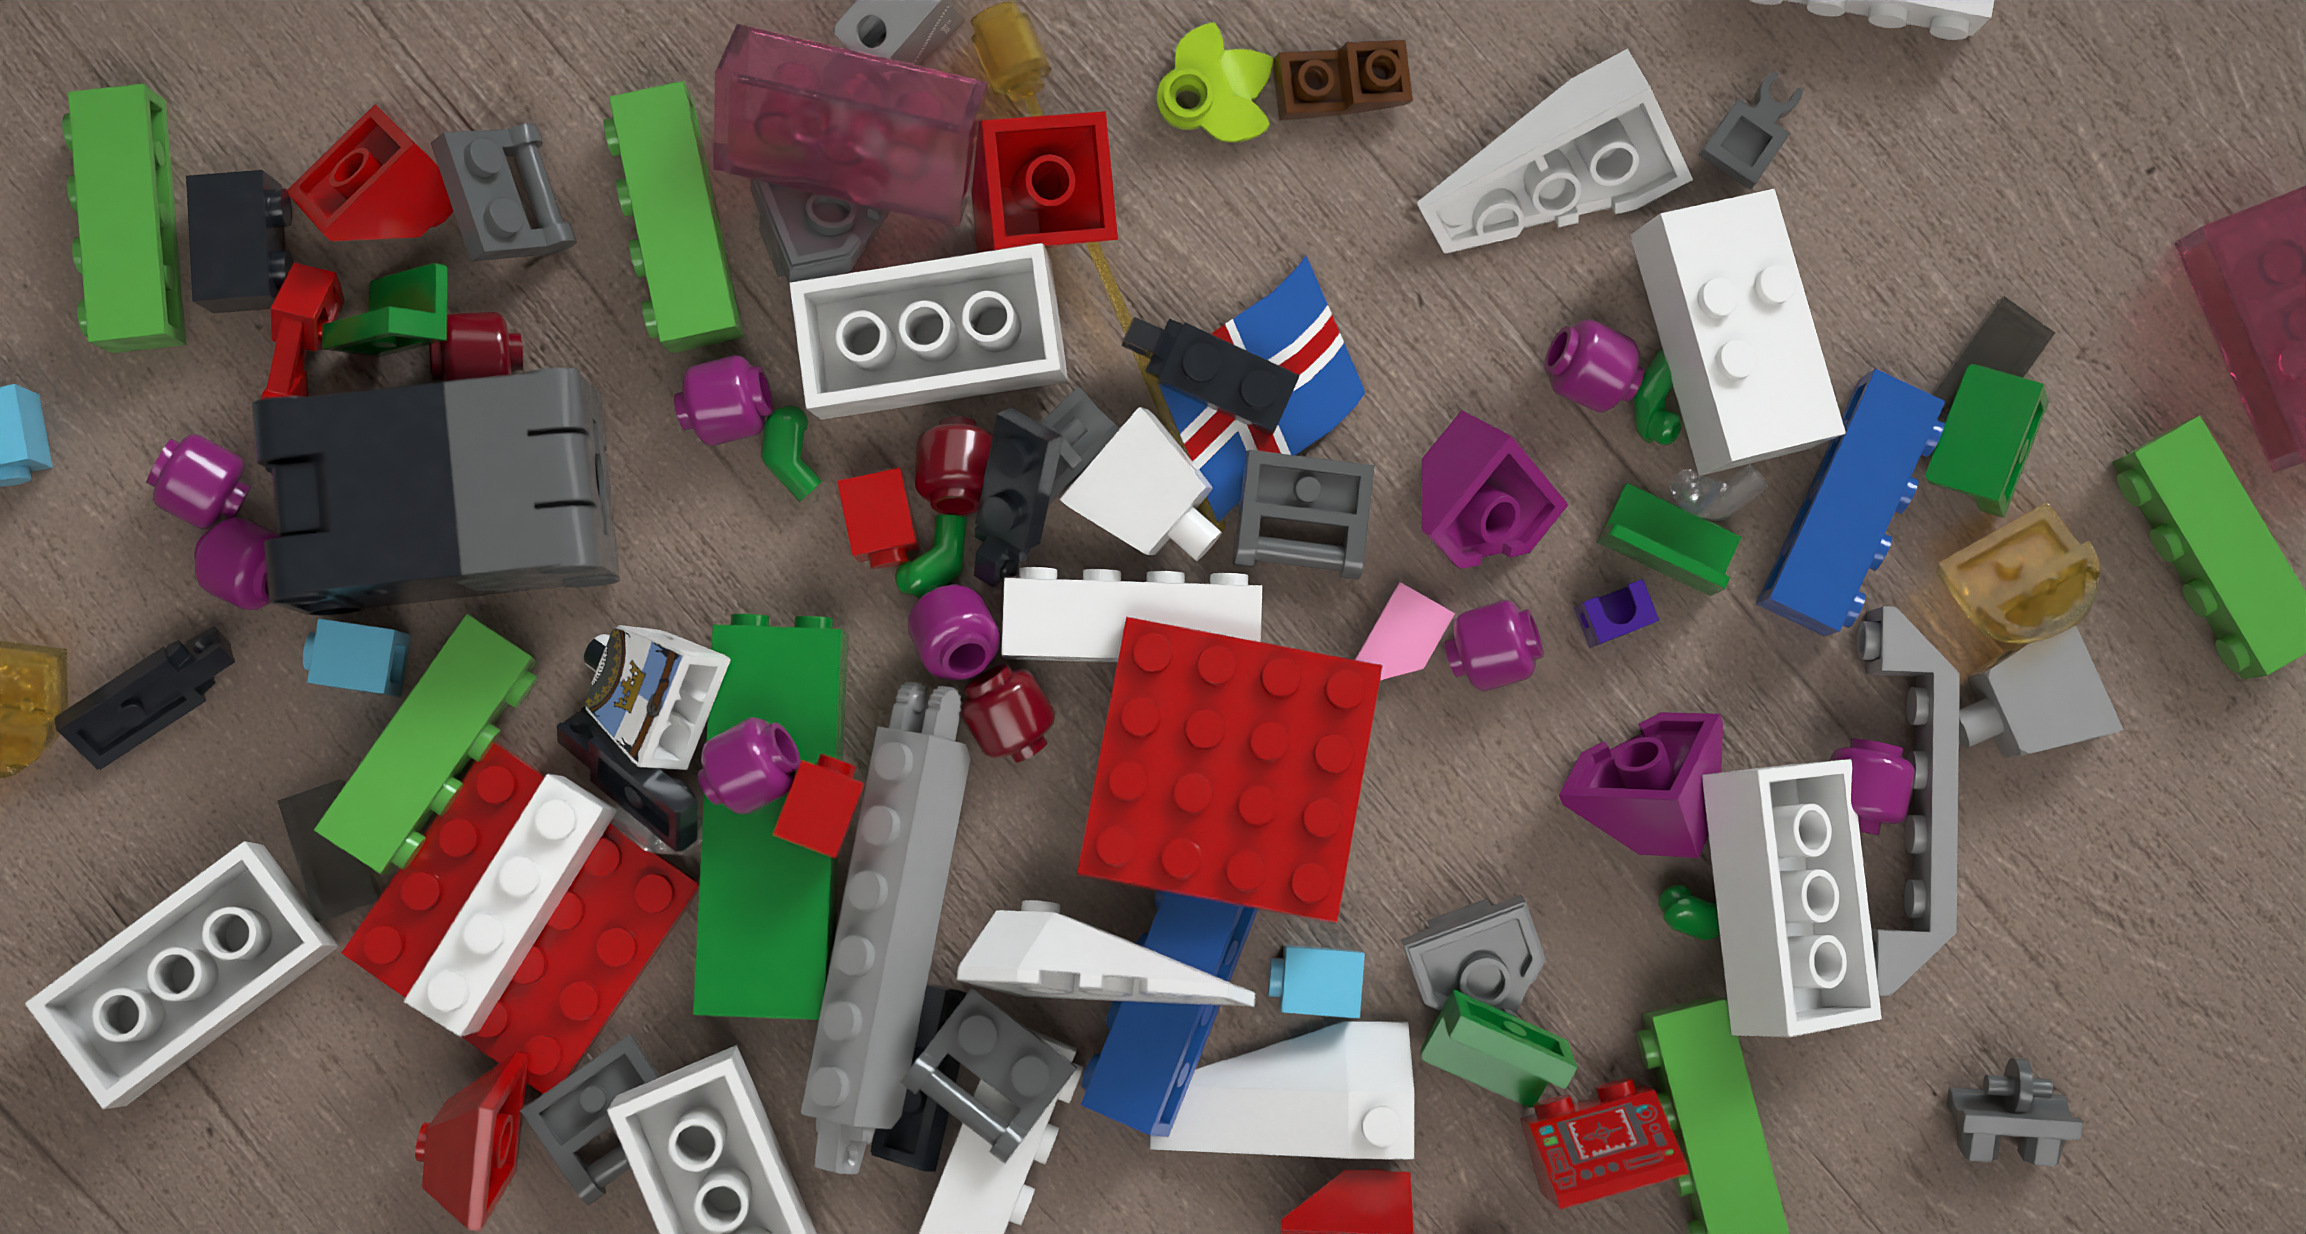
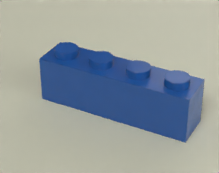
(1852, 503)
(1155, 1044)

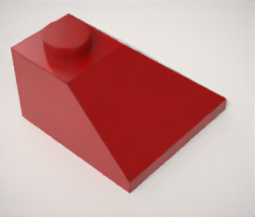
(1043, 182)
(373, 185)
(475, 1143)
(1356, 1204)

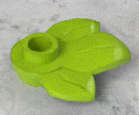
(1223, 82)

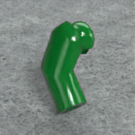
(1650, 412)
(783, 449)
(938, 565)
(1689, 913)

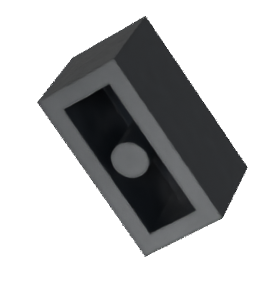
(237, 239)

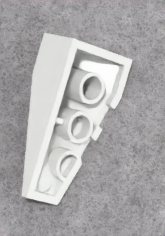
(1574, 154)
(1063, 958)
(1307, 1096)

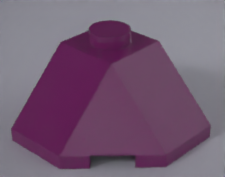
(1484, 494)
(1651, 785)

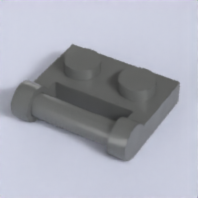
(487, 197)
(1307, 493)
(1001, 1055)
(578, 1113)

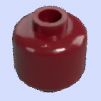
(476, 348)
(952, 465)
(1007, 713)

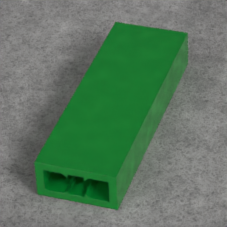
(762, 897)

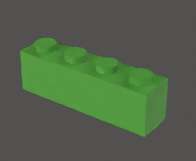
(674, 217)
(124, 219)
(2218, 547)
(427, 746)
(1712, 1118)

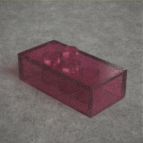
(846, 124)
(2254, 298)

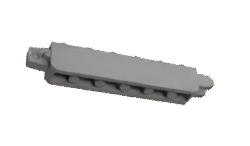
(887, 926)

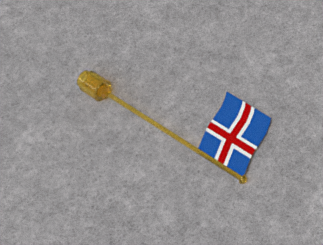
(1285, 327)

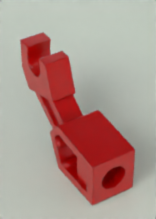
(297, 316)

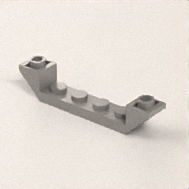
(1899, 649)

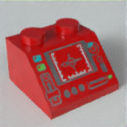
(1601, 1144)

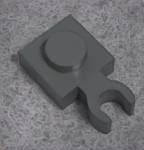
(1749, 136)

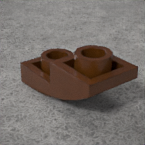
(1342, 81)

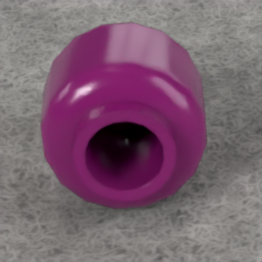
(1594, 365)
(724, 400)
(198, 481)
(233, 563)
(953, 632)
(1494, 645)
(749, 765)
(1879, 783)

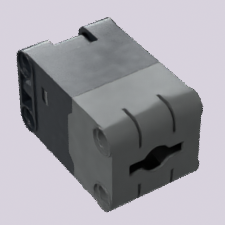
(437, 492)

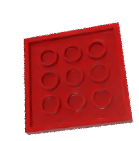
(1230, 770)
(582, 959)

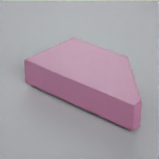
(1405, 633)

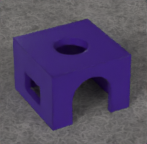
(1616, 614)

